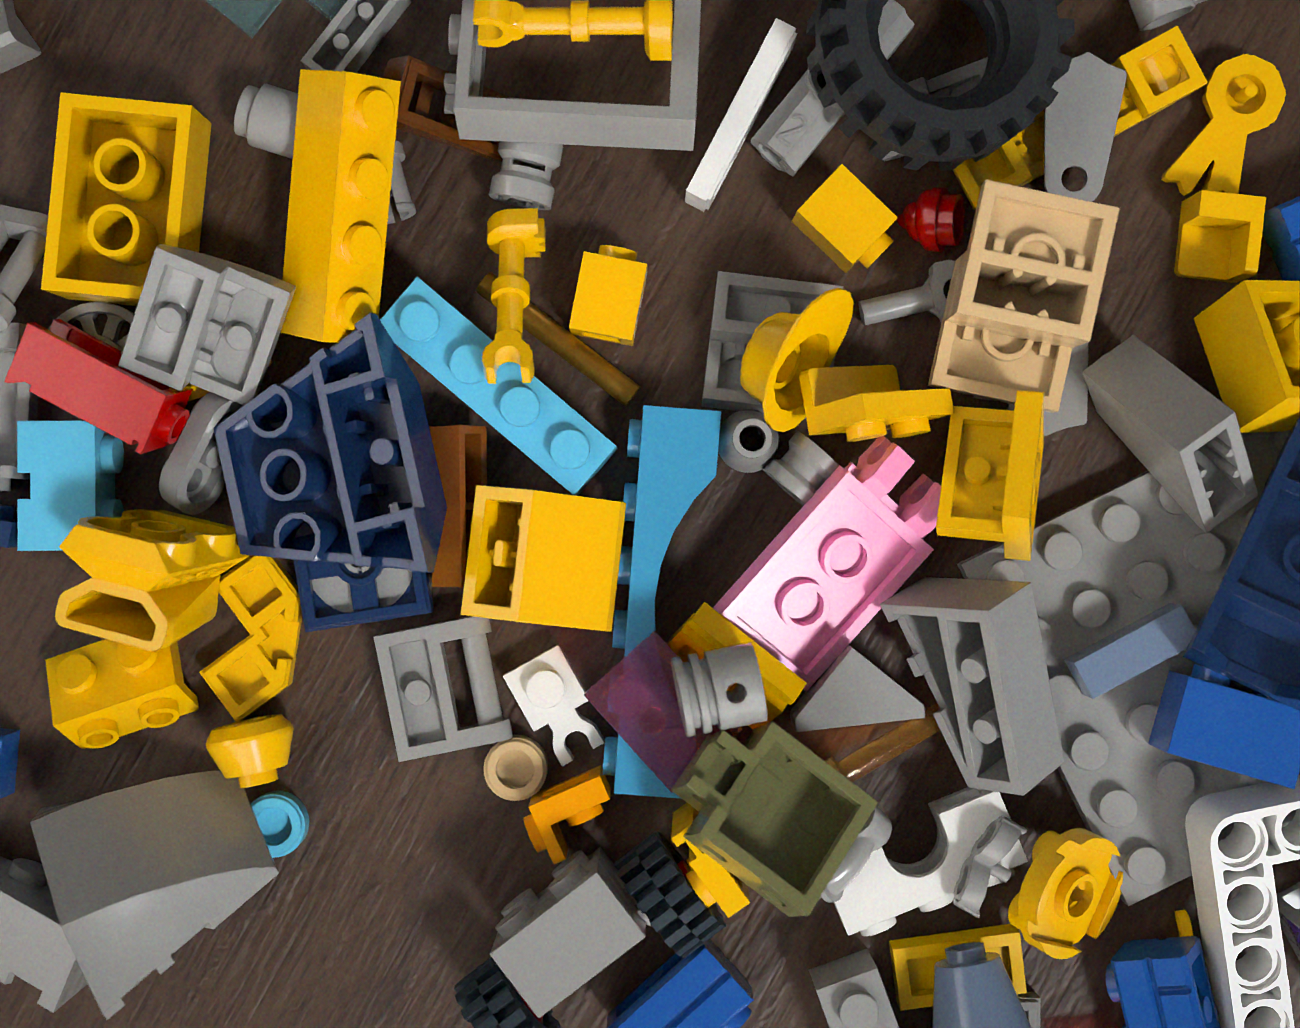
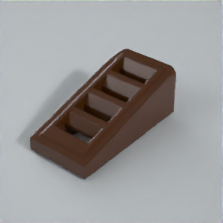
(415, 121)

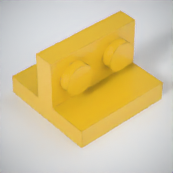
(994, 474)

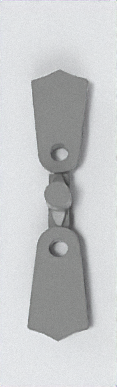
(1080, 136)

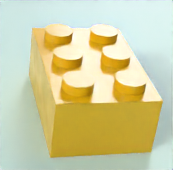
(119, 188)

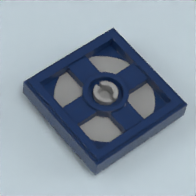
(352, 594)

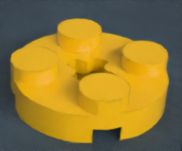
(1066, 891)

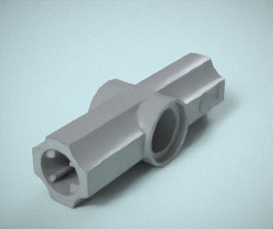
(801, 119)

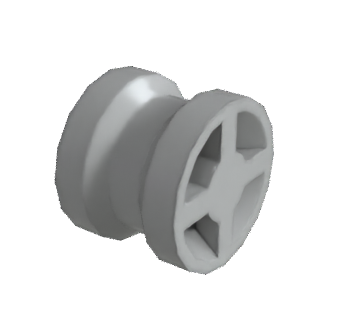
(801, 468)

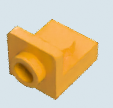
(573, 800)

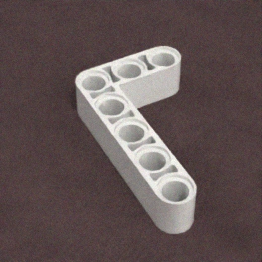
(1253, 915)

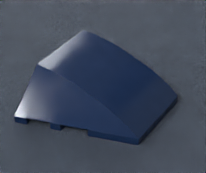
(337, 461)

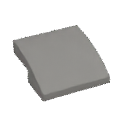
(738, 308)
(206, 324)

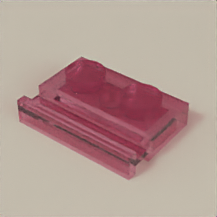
(644, 709)

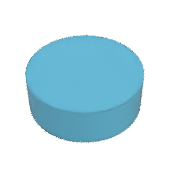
(282, 821)

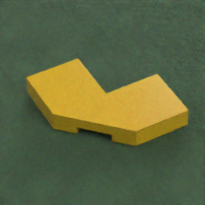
(264, 662)

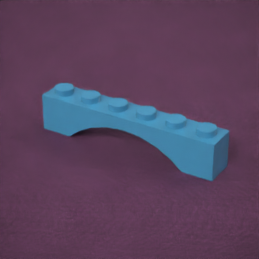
(675, 464)

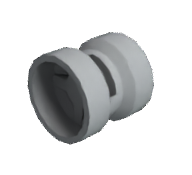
(526, 174)

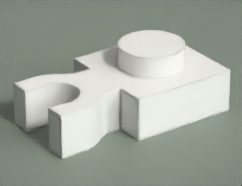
(550, 695)

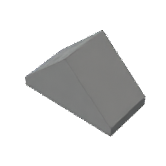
(852, 695)

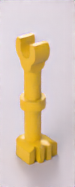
(508, 20)
(513, 236)

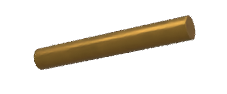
(571, 349)

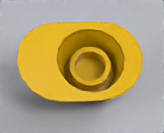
(791, 344)

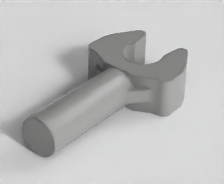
(911, 301)

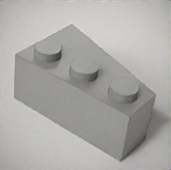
(988, 675)
(32, 937)

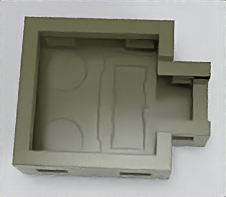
(772, 814)

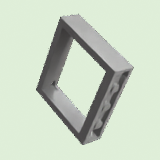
(574, 122)

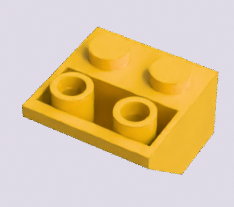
(543, 558)

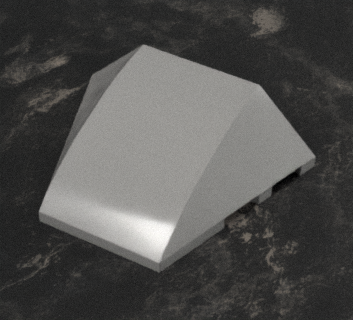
(148, 873)

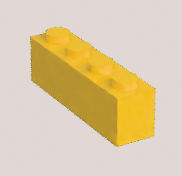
(338, 201)

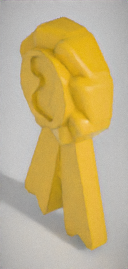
(1240, 100)

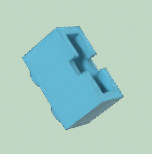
(70, 479)

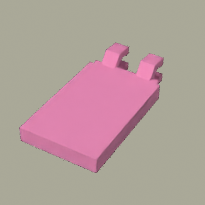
(835, 562)

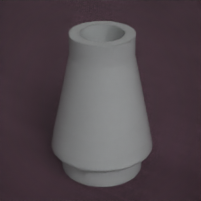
(732, 451)

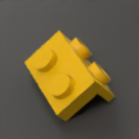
(868, 402)
(116, 691)

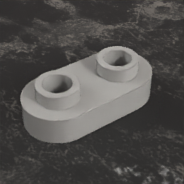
(194, 471)

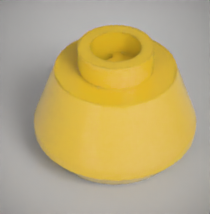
(251, 748)

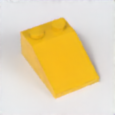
(1255, 352)

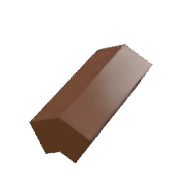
(462, 466)

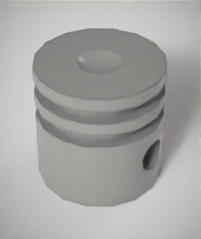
(703, 689)

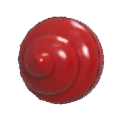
(935, 219)

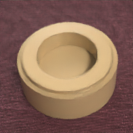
(516, 768)

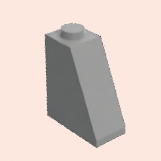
(1174, 430)

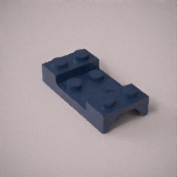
(1255, 613)

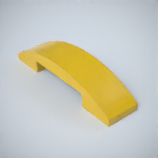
(1156, 78)

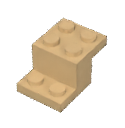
(1022, 294)

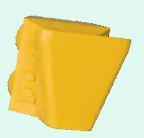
(149, 576)

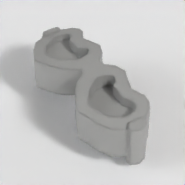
(983, 861)

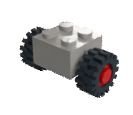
(581, 926)

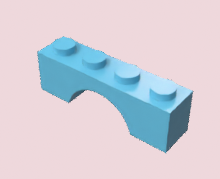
(522, 412)

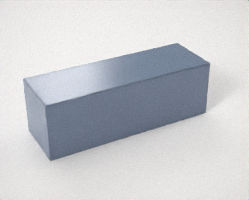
(1131, 650)

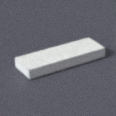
(741, 115)

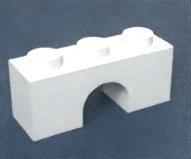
(893, 888)

